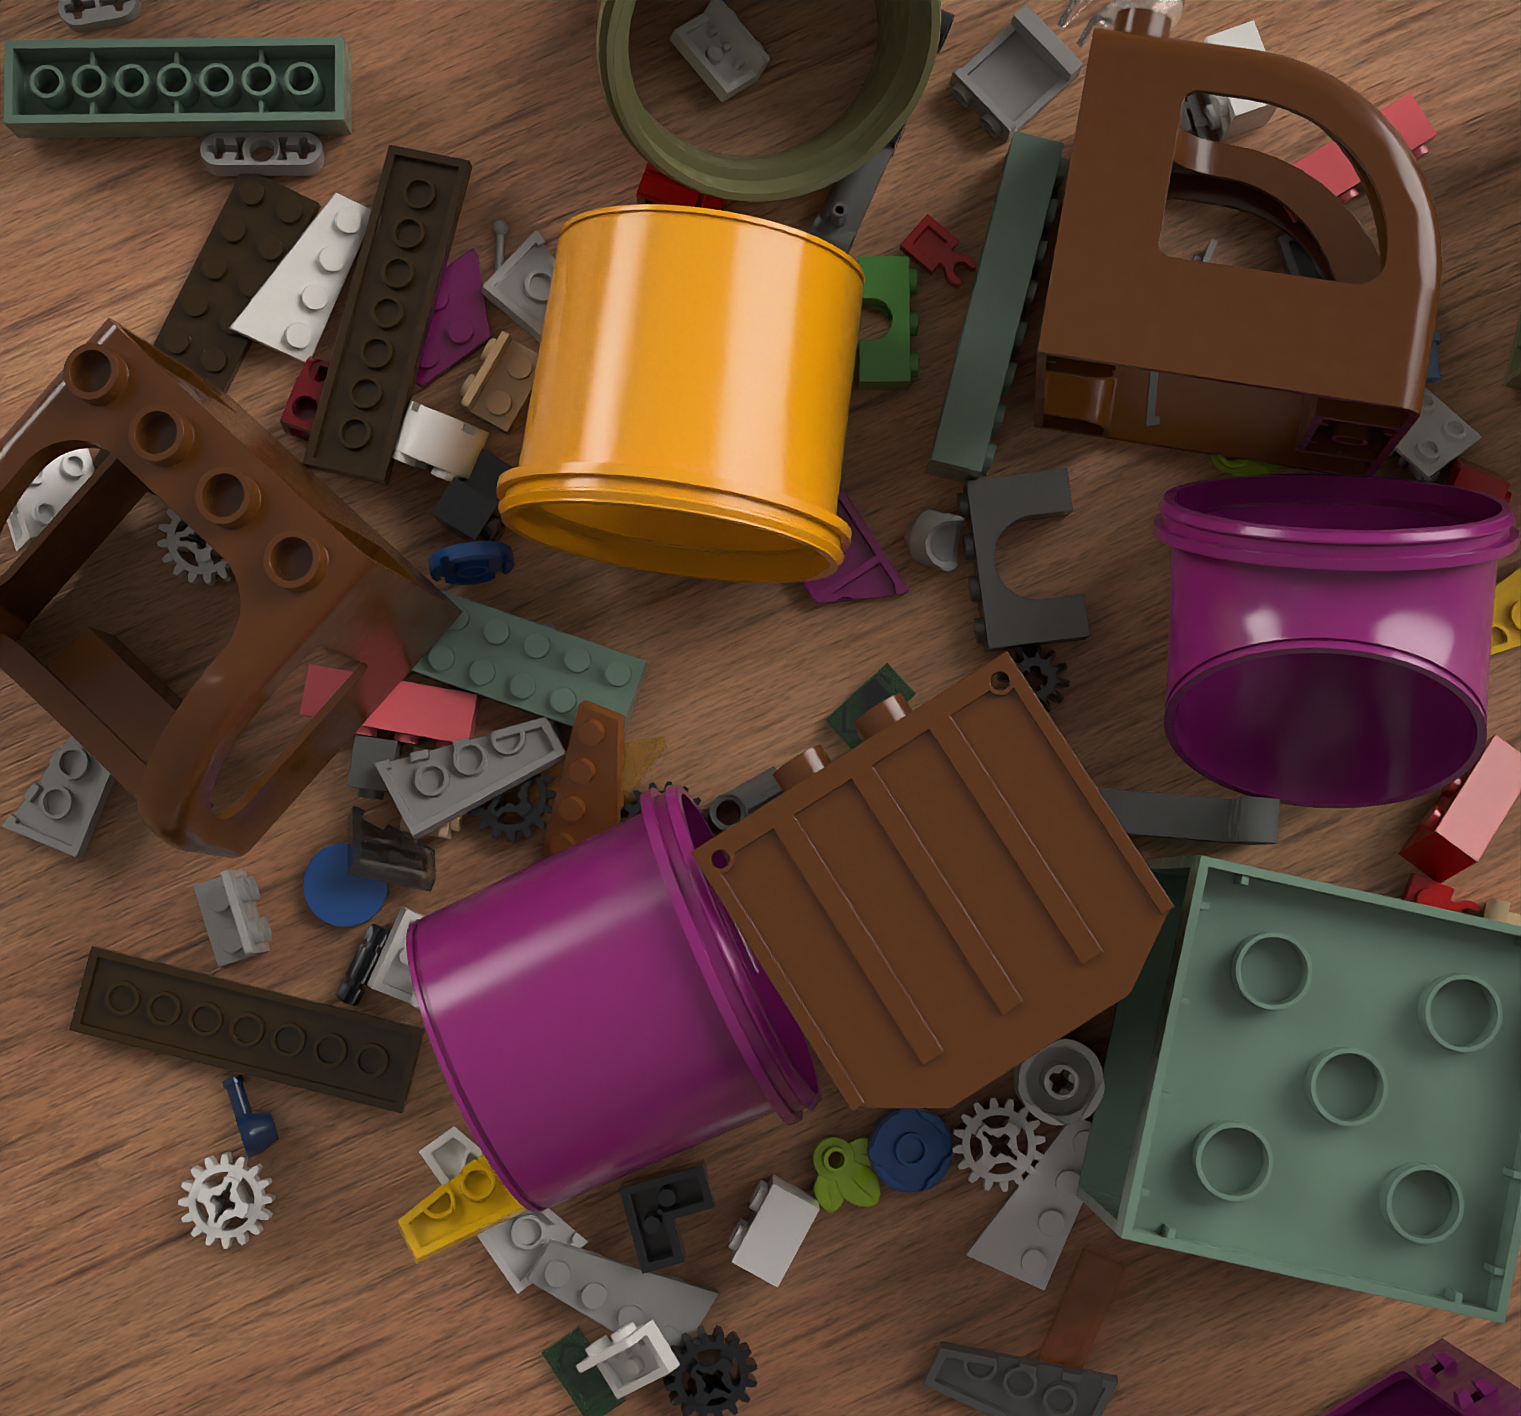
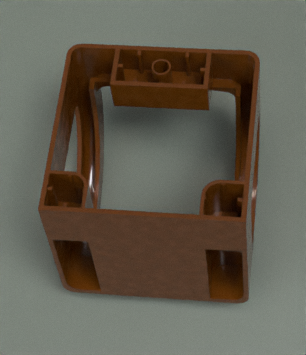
(1242, 355)
(301, 567)

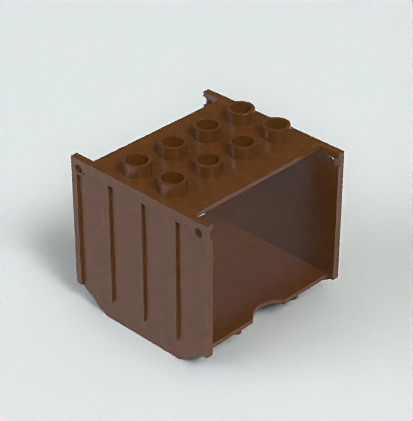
(940, 894)

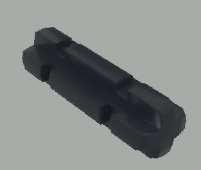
(363, 965)

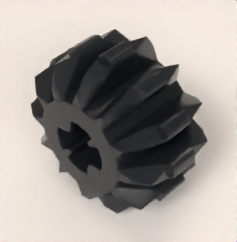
(1044, 671)

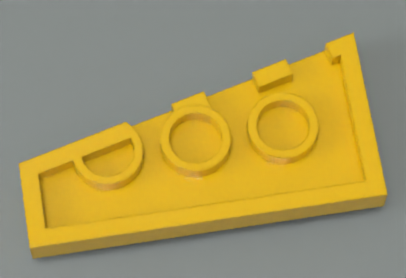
(458, 1211)

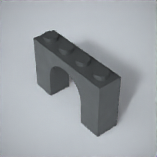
(1005, 617)

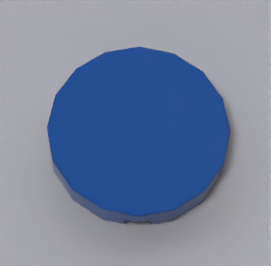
(471, 562)
(339, 896)
(910, 1149)

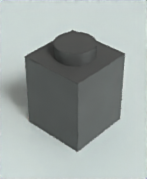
(363, 771)

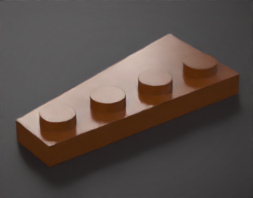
(590, 779)

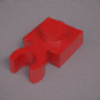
(933, 247)
(1434, 894)

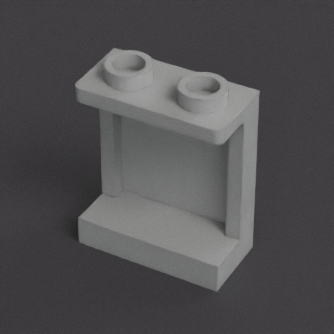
(1015, 75)

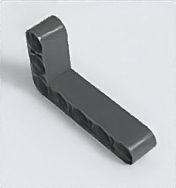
(1195, 817)

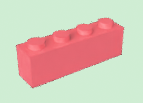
(1336, 172)
(408, 711)

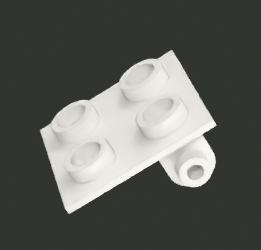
(1434, 439)

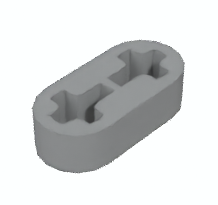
(97, 18)

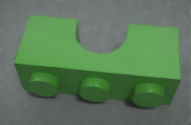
(888, 360)

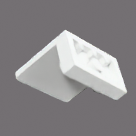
(48, 495)

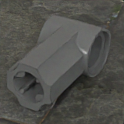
(747, 797)

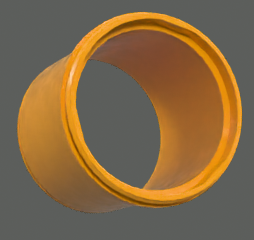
(691, 397)

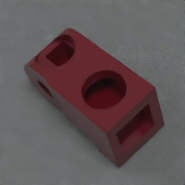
(304, 399)

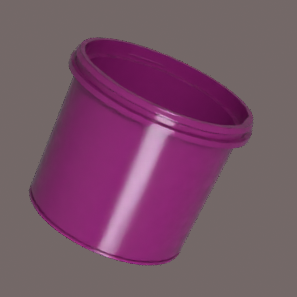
(605, 1010)

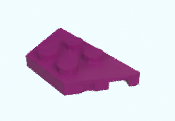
(458, 321)
(865, 567)

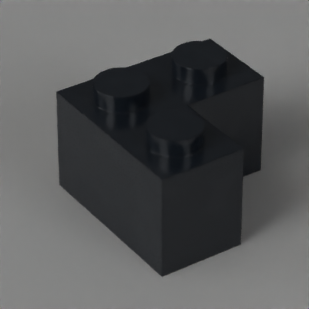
(472, 504)
(654, 1205)

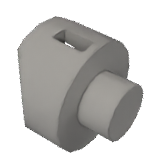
(935, 539)

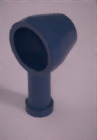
(256, 1129)

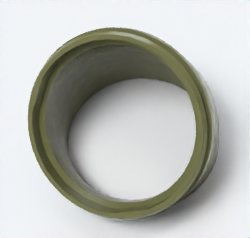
(899, 73)

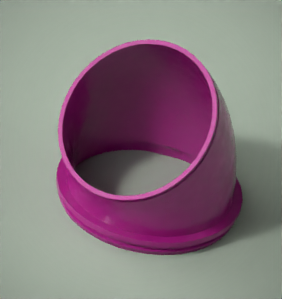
(1330, 633)

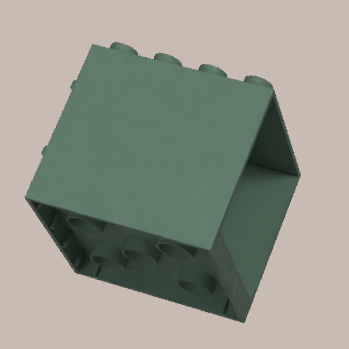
(1318, 1089)

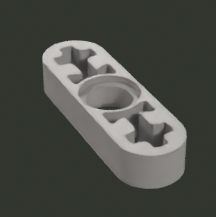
(250, 141)

